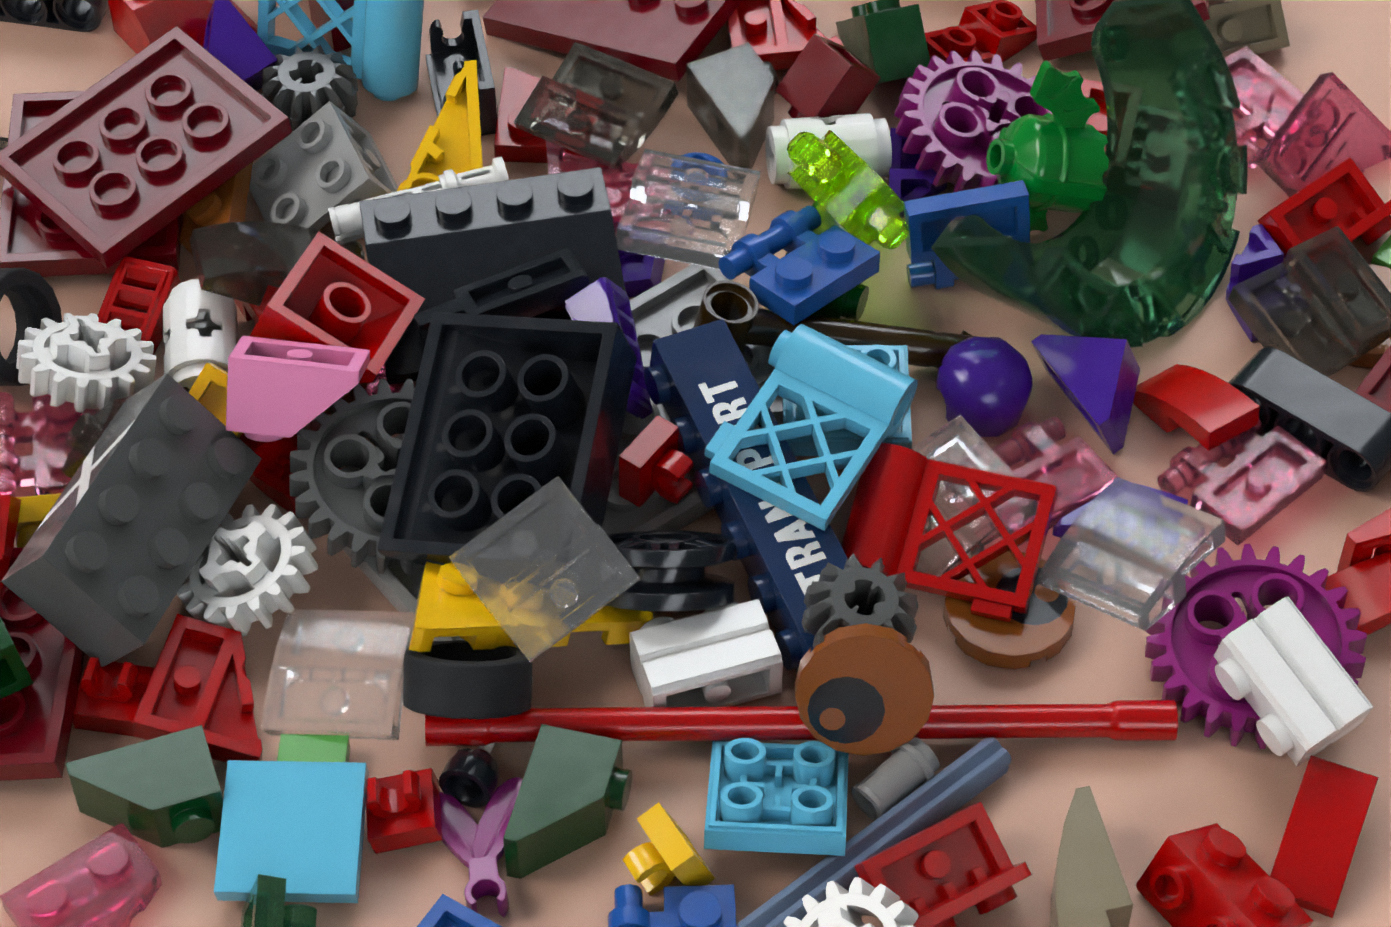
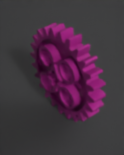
(957, 111)
(1186, 650)

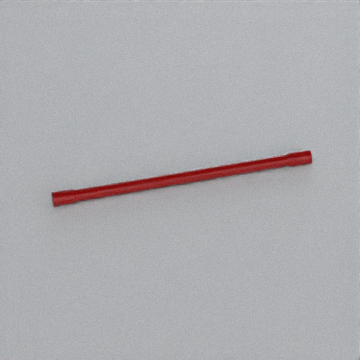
(1115, 720)

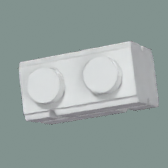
(707, 658)
(1290, 682)

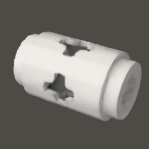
(860, 132)
(197, 331)

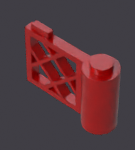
(893, 519)

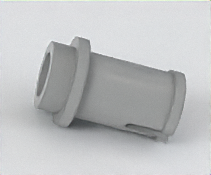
(895, 778)

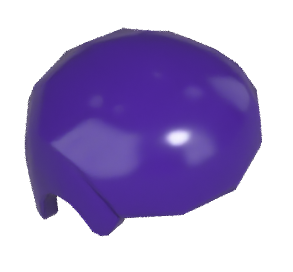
(985, 384)

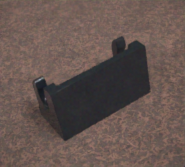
(448, 59)

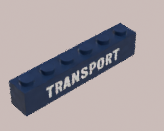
(701, 385)

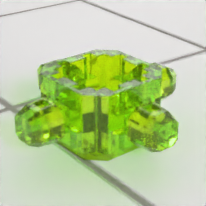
(847, 189)

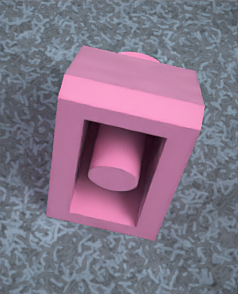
(286, 384)

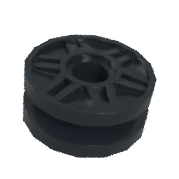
(673, 570)

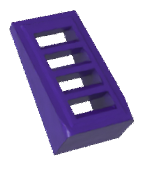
(609, 303)

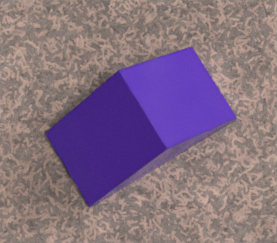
(236, 43)
(1096, 378)

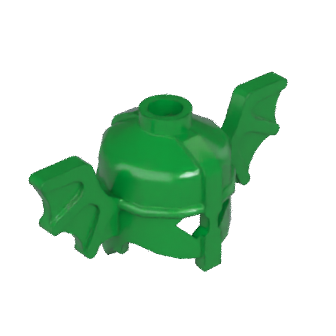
(1054, 152)

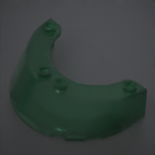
(1164, 229)

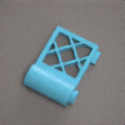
(382, 39)
(828, 382)

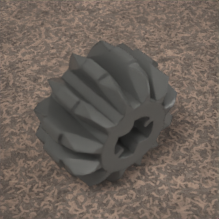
(307, 82)
(854, 590)

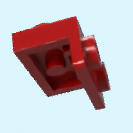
(1335, 199)
(948, 868)
(1212, 882)

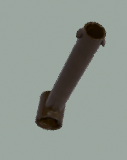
(762, 327)

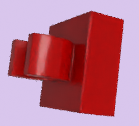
(654, 465)
(110, 696)
(403, 810)

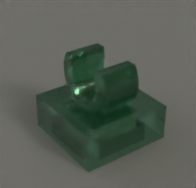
(267, 906)

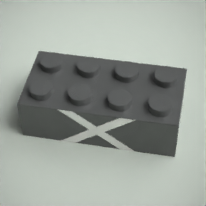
(132, 521)

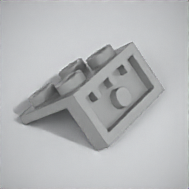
(319, 167)

